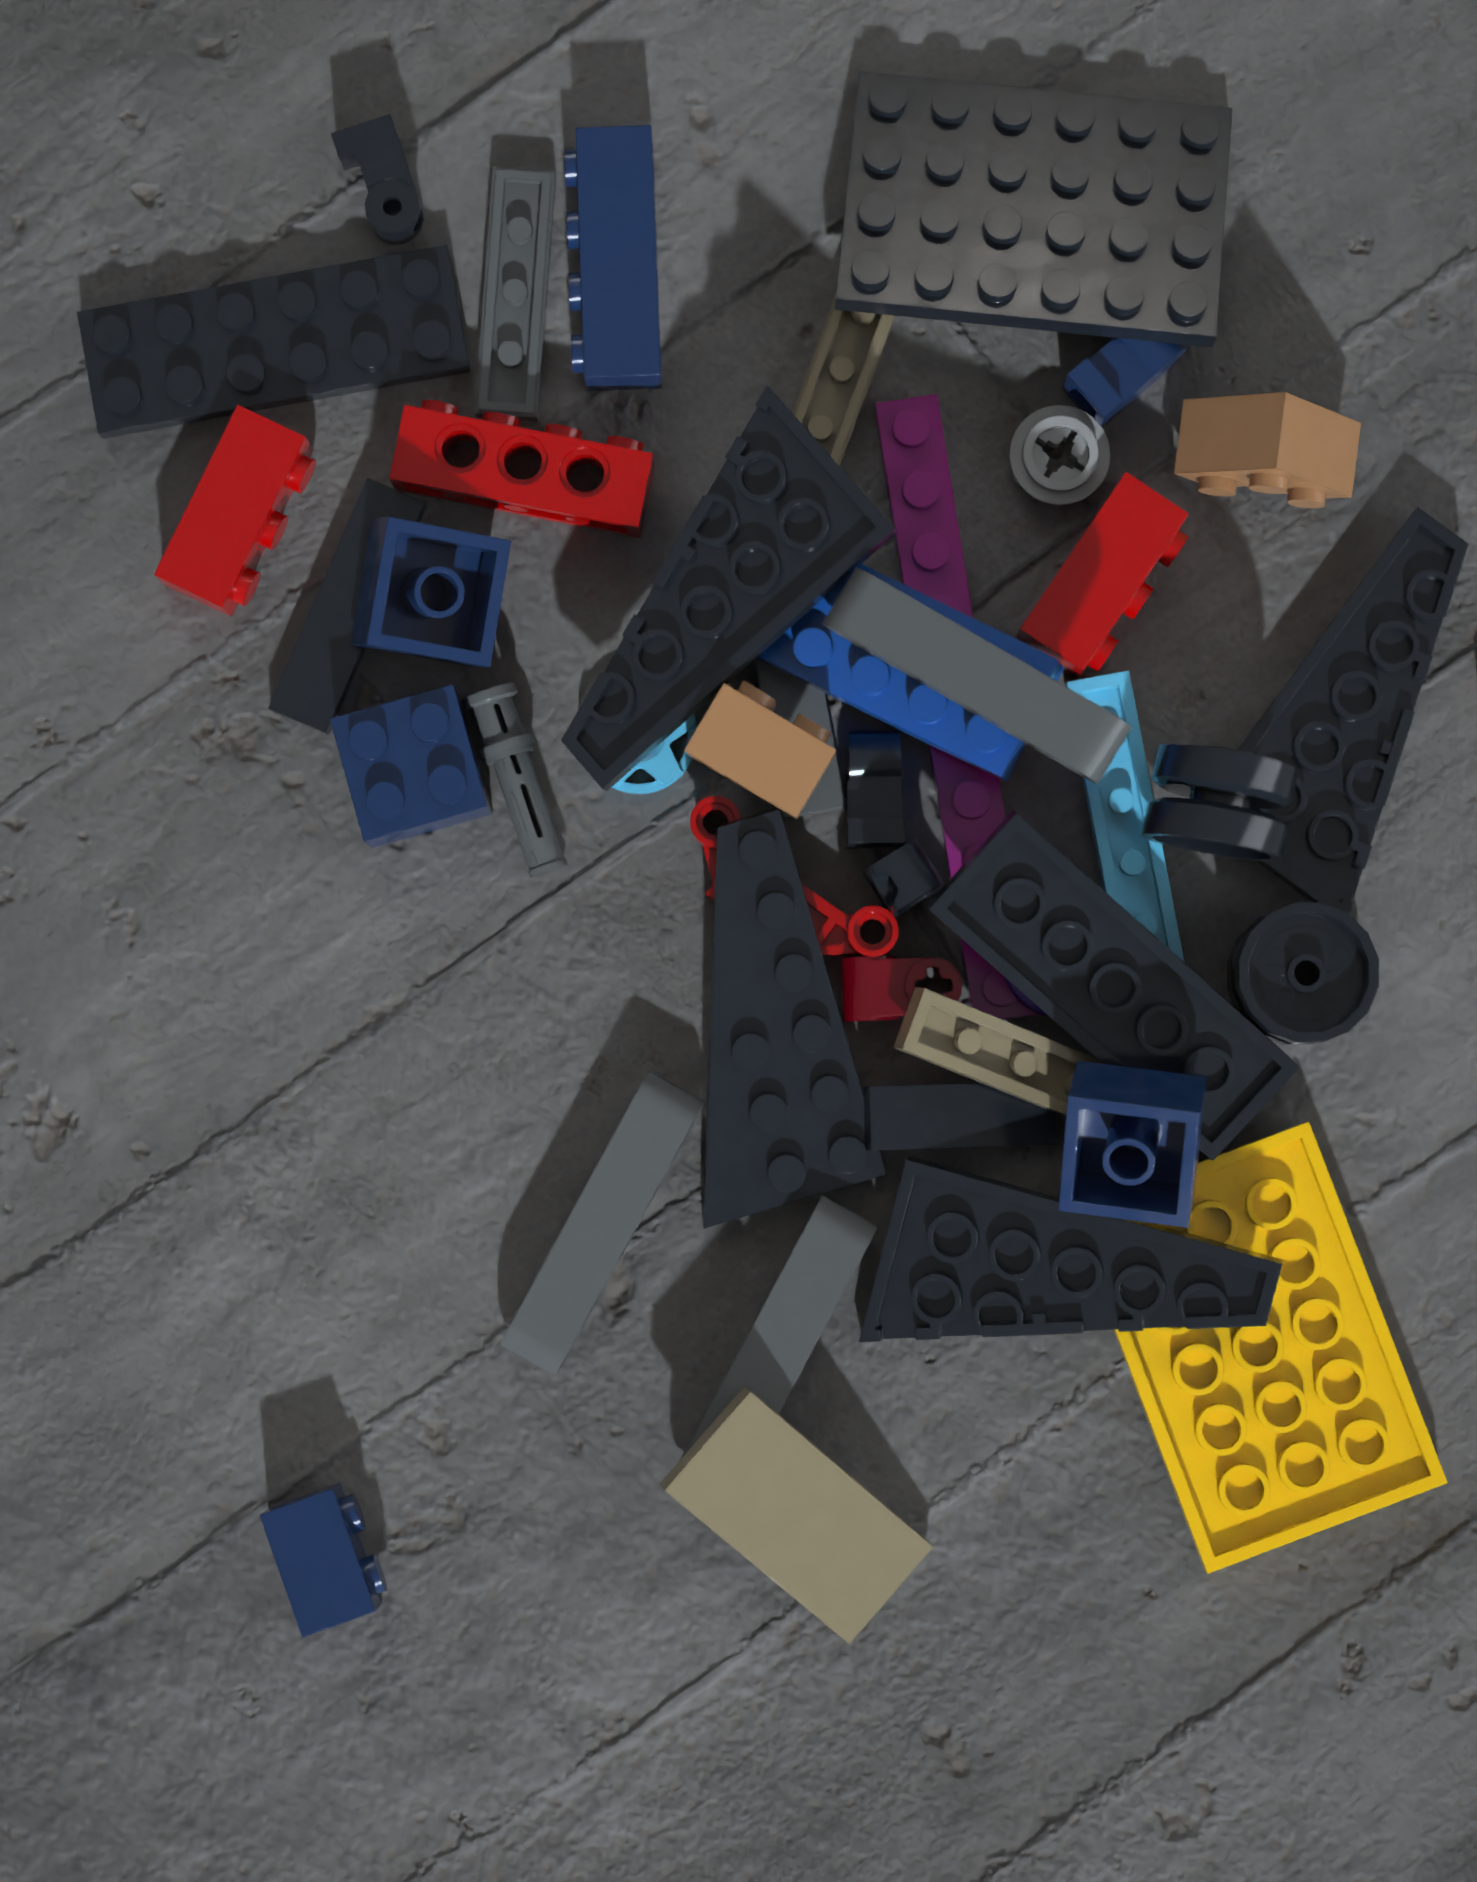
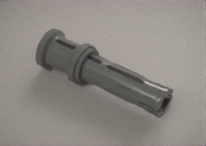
(509, 746)

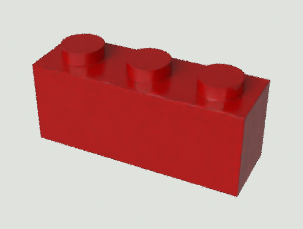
(236, 511)
(1105, 576)

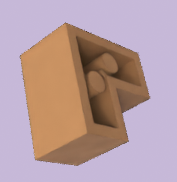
(1270, 445)
(761, 749)

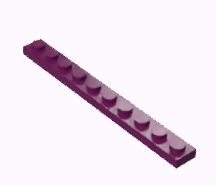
(934, 565)

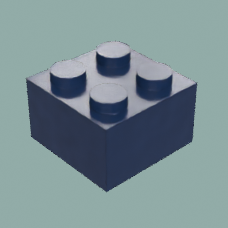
(430, 592)
(411, 766)
(1132, 1143)

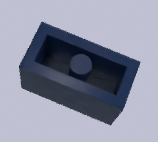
(324, 1558)

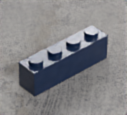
(616, 258)

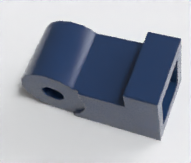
(1118, 375)

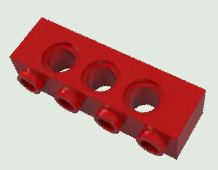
(612, 507)

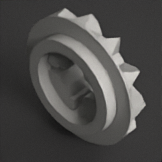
(1050, 428)

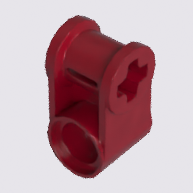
(884, 985)

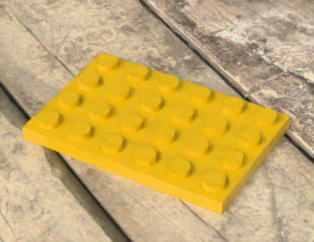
(1289, 1418)

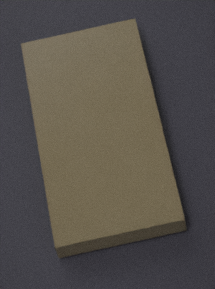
(796, 1515)

